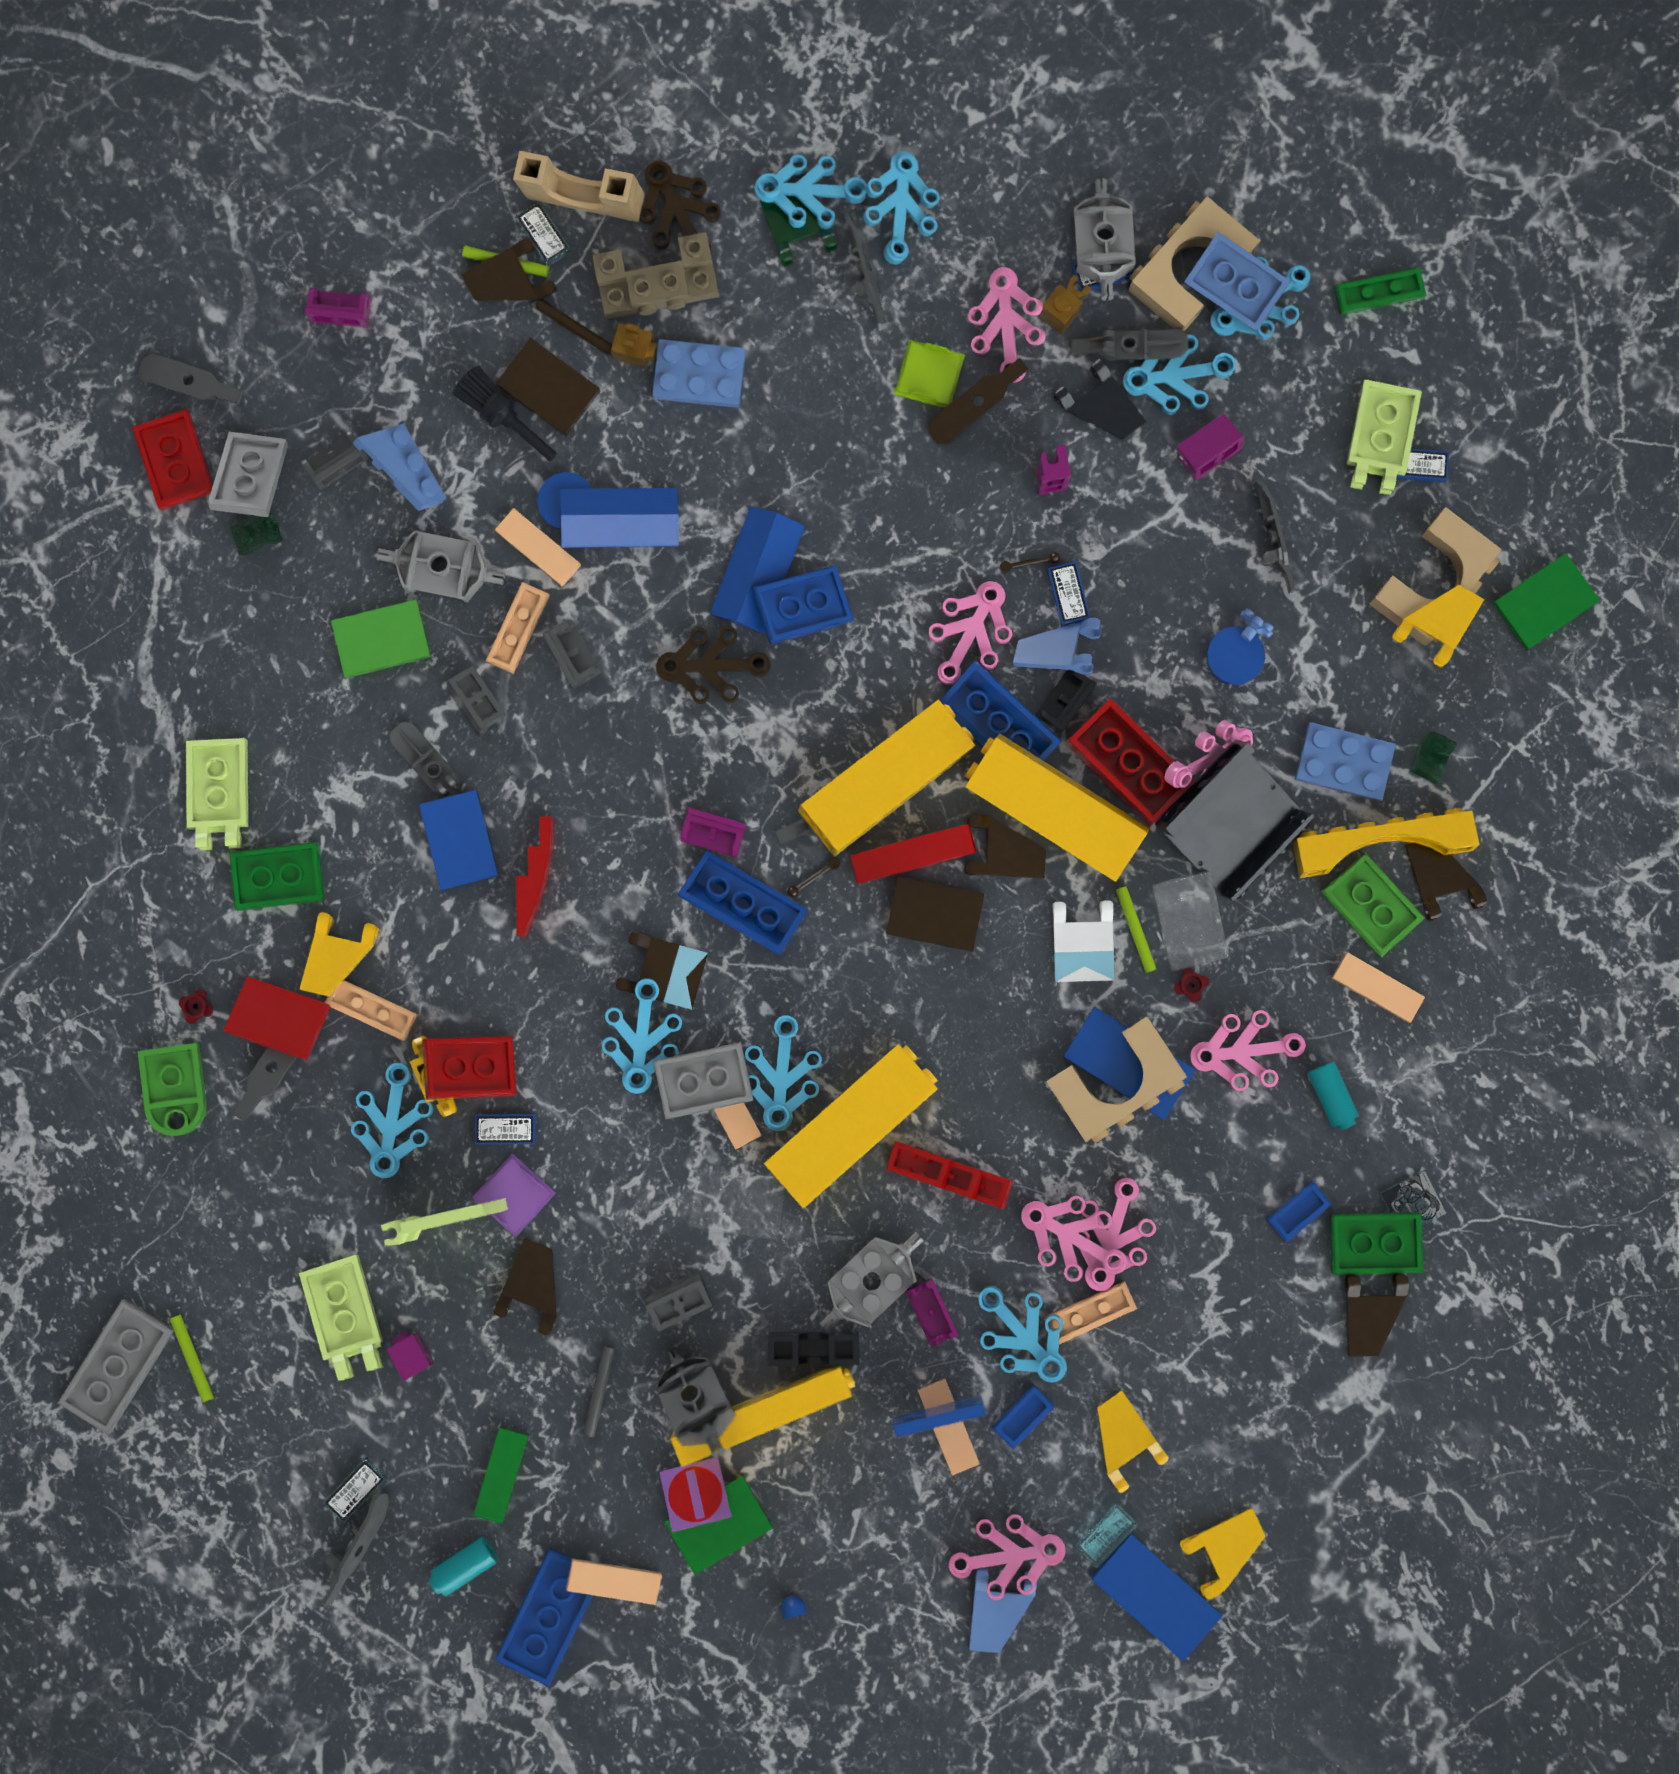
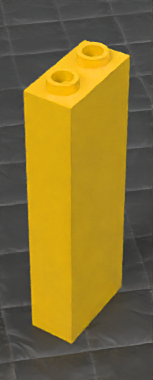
(887, 777)
(1056, 806)
(852, 1125)
(776, 1409)

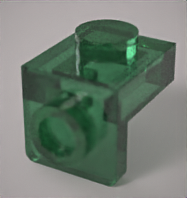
(255, 533)
(1432, 756)

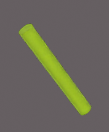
(482, 255)
(1136, 929)
(191, 1358)

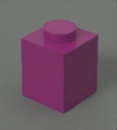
(409, 1354)

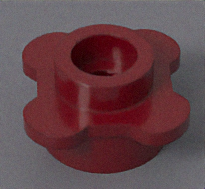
(1199, 981)
(188, 1002)

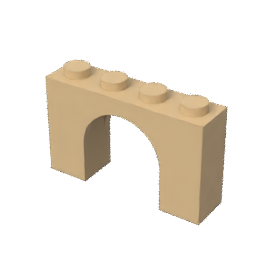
(614, 196)
(1156, 283)
(1466, 548)
(1094, 1116)

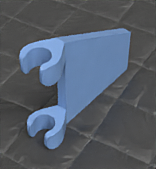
(1057, 648)
(993, 1619)

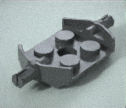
(704, 1417)

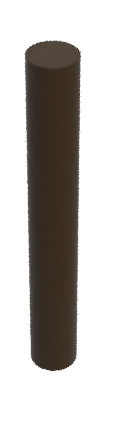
(574, 326)

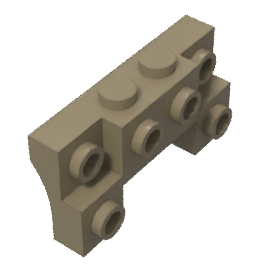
(657, 285)

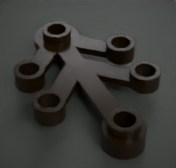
(675, 204)
(708, 665)

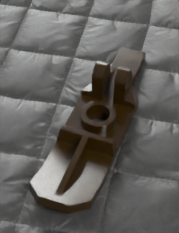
(964, 413)

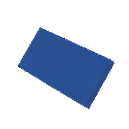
(1109, 1057)
(1156, 1597)
(544, 1622)

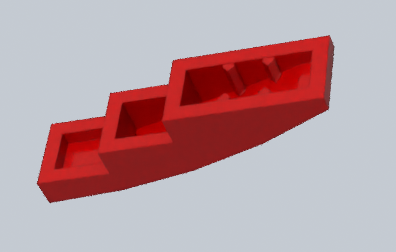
(913, 854)
(532, 887)
(949, 1175)

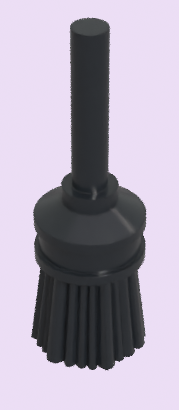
(496, 407)

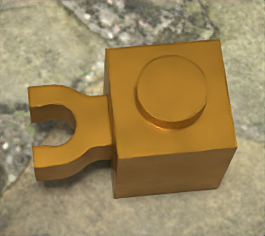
(1063, 306)
(634, 345)

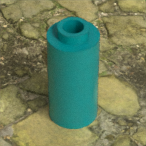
(1333, 1095)
(463, 1567)

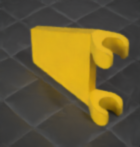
(1443, 620)
(332, 957)
(1124, 1437)
(1228, 1548)

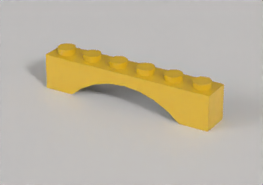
(1444, 833)

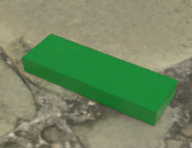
(1380, 291)
(501, 1475)

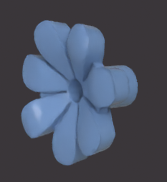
(1254, 626)

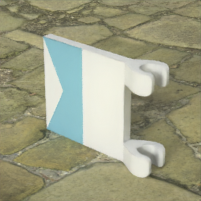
(1083, 948)

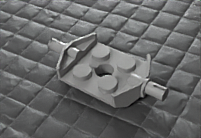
(1100, 258)
(460, 578)
(863, 1305)

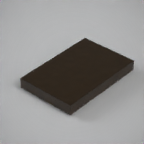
(548, 387)
(935, 914)

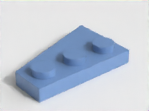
(402, 460)

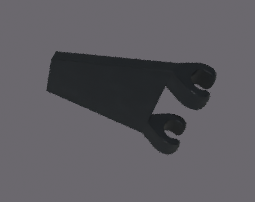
(1104, 405)

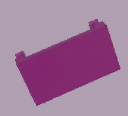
(338, 308)
(1210, 446)
(1055, 475)
(713, 832)
(931, 1312)

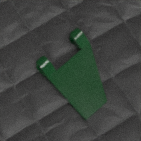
(785, 234)

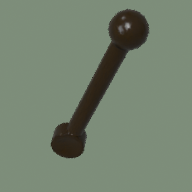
(1006, 566)
(833, 864)

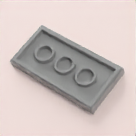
(116, 1366)

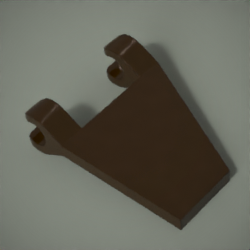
(505, 278)
(1007, 852)
(1440, 876)
(531, 1283)
(1372, 1316)

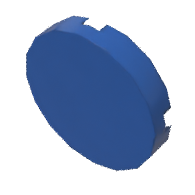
(549, 495)
(1233, 658)

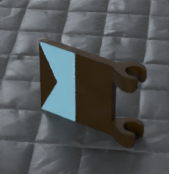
(672, 967)

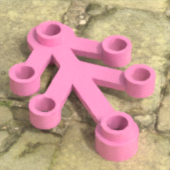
(1006, 317)
(973, 628)
(1181, 775)
(1242, 1051)
(1069, 1234)
(1112, 1240)
(1012, 1556)

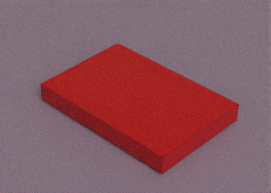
(173, 459)
(277, 1018)
(469, 1067)

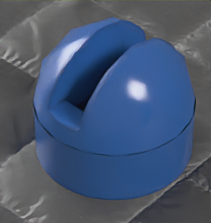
(793, 1607)

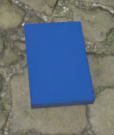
(803, 604)
(458, 840)
(938, 1416)

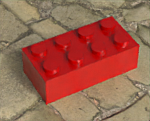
(1127, 761)

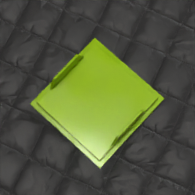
(929, 374)

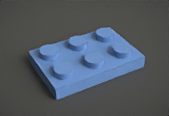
(1237, 281)
(699, 373)
(1345, 761)

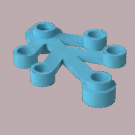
(807, 190)
(901, 202)
(1276, 313)
(1174, 377)
(641, 1041)
(781, 1078)
(390, 1125)
(1026, 1337)

